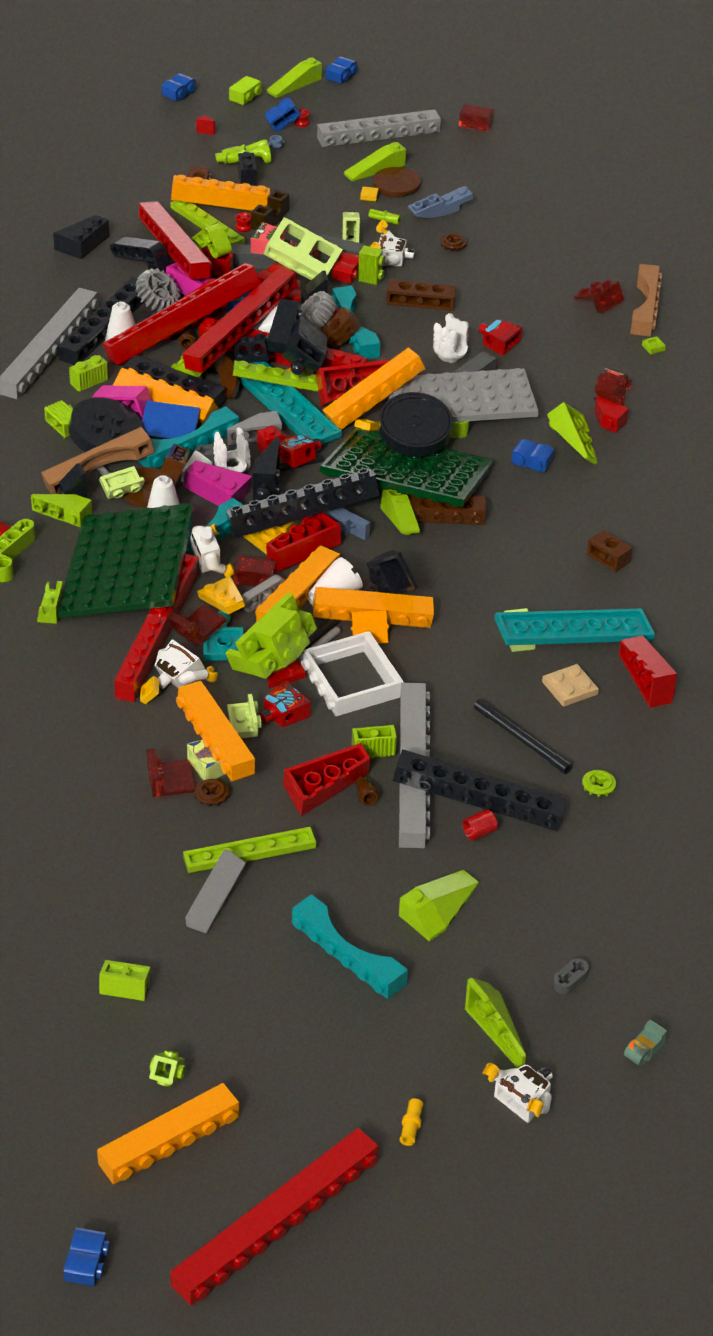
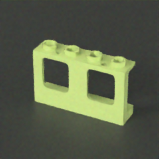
(298, 257)

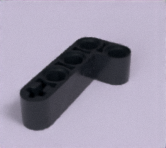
(141, 249)

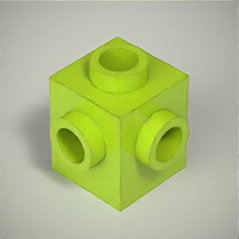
(160, 1070)

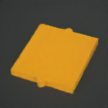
(371, 621)

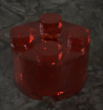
(613, 386)

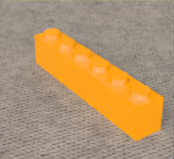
(218, 193)
(374, 388)
(165, 393)
(300, 580)
(400, 608)
(216, 731)
(168, 1133)

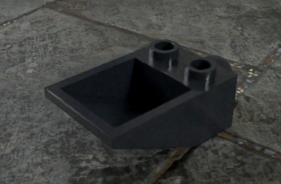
(305, 348)
(267, 472)
(391, 573)

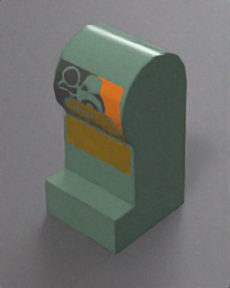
(646, 1043)

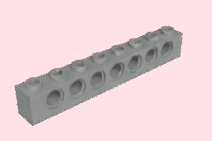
(378, 128)

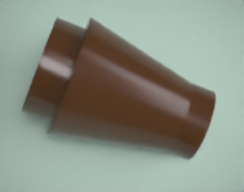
(186, 339)
(366, 791)

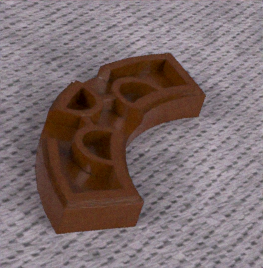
(224, 367)

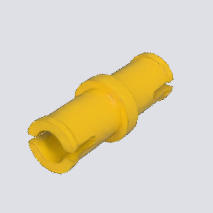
(411, 1122)

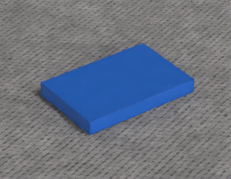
(169, 420)

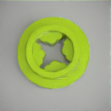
(599, 777)

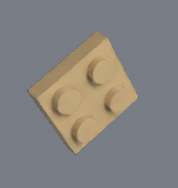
(570, 685)

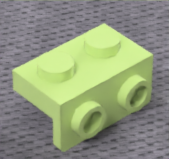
(121, 482)
(244, 718)

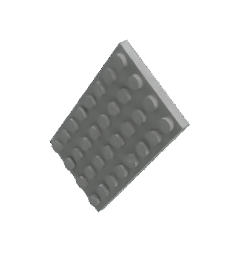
(478, 393)

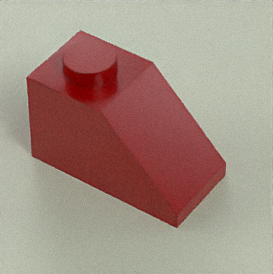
(610, 414)
(267, 435)

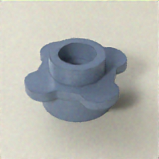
(276, 141)

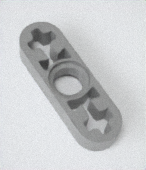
(254, 597)

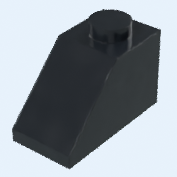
(317, 284)
(74, 482)

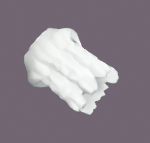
(451, 341)
(240, 455)

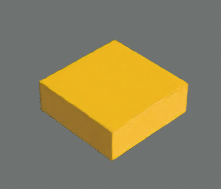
(369, 194)
(366, 424)
(149, 690)

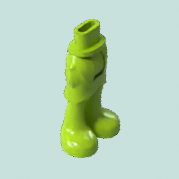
(259, 148)

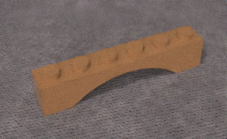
(645, 316)
(126, 447)

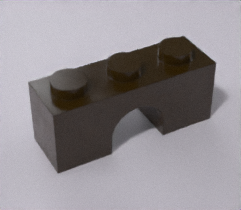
(276, 208)

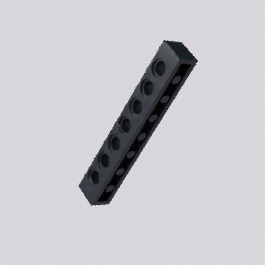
(94, 329)
(276, 516)
(479, 790)

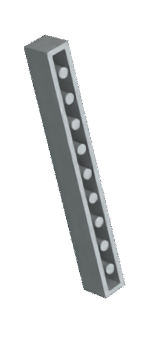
(45, 344)
(413, 738)

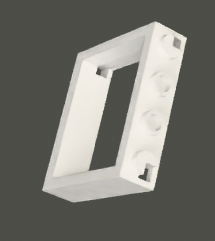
(346, 647)

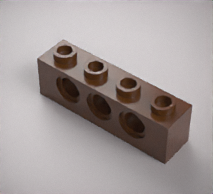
(421, 295)
(175, 462)
(432, 512)

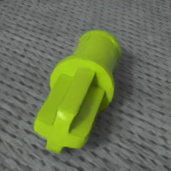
(386, 216)

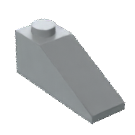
(252, 425)

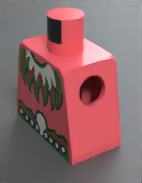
(262, 236)

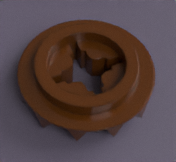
(453, 242)
(211, 786)

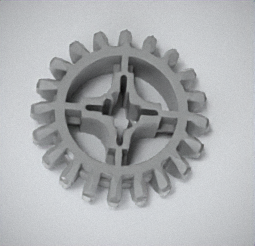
(157, 289)
(318, 309)

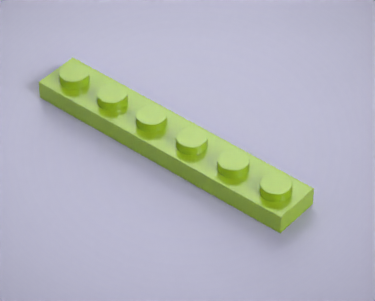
(204, 220)
(274, 375)
(251, 848)

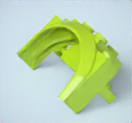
(282, 634)

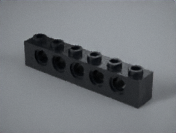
(179, 378)

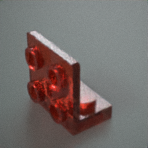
(603, 294)
(198, 625)
(169, 777)

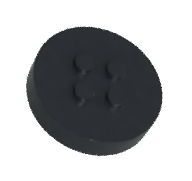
(100, 421)
(415, 424)

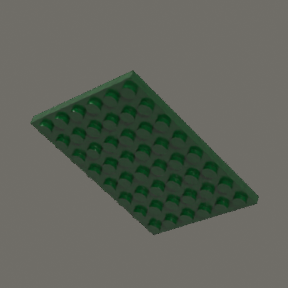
(443, 476)
(127, 561)

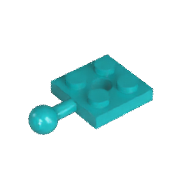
(213, 649)

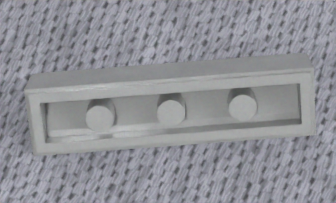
(214, 892)

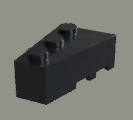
(82, 236)
(283, 324)

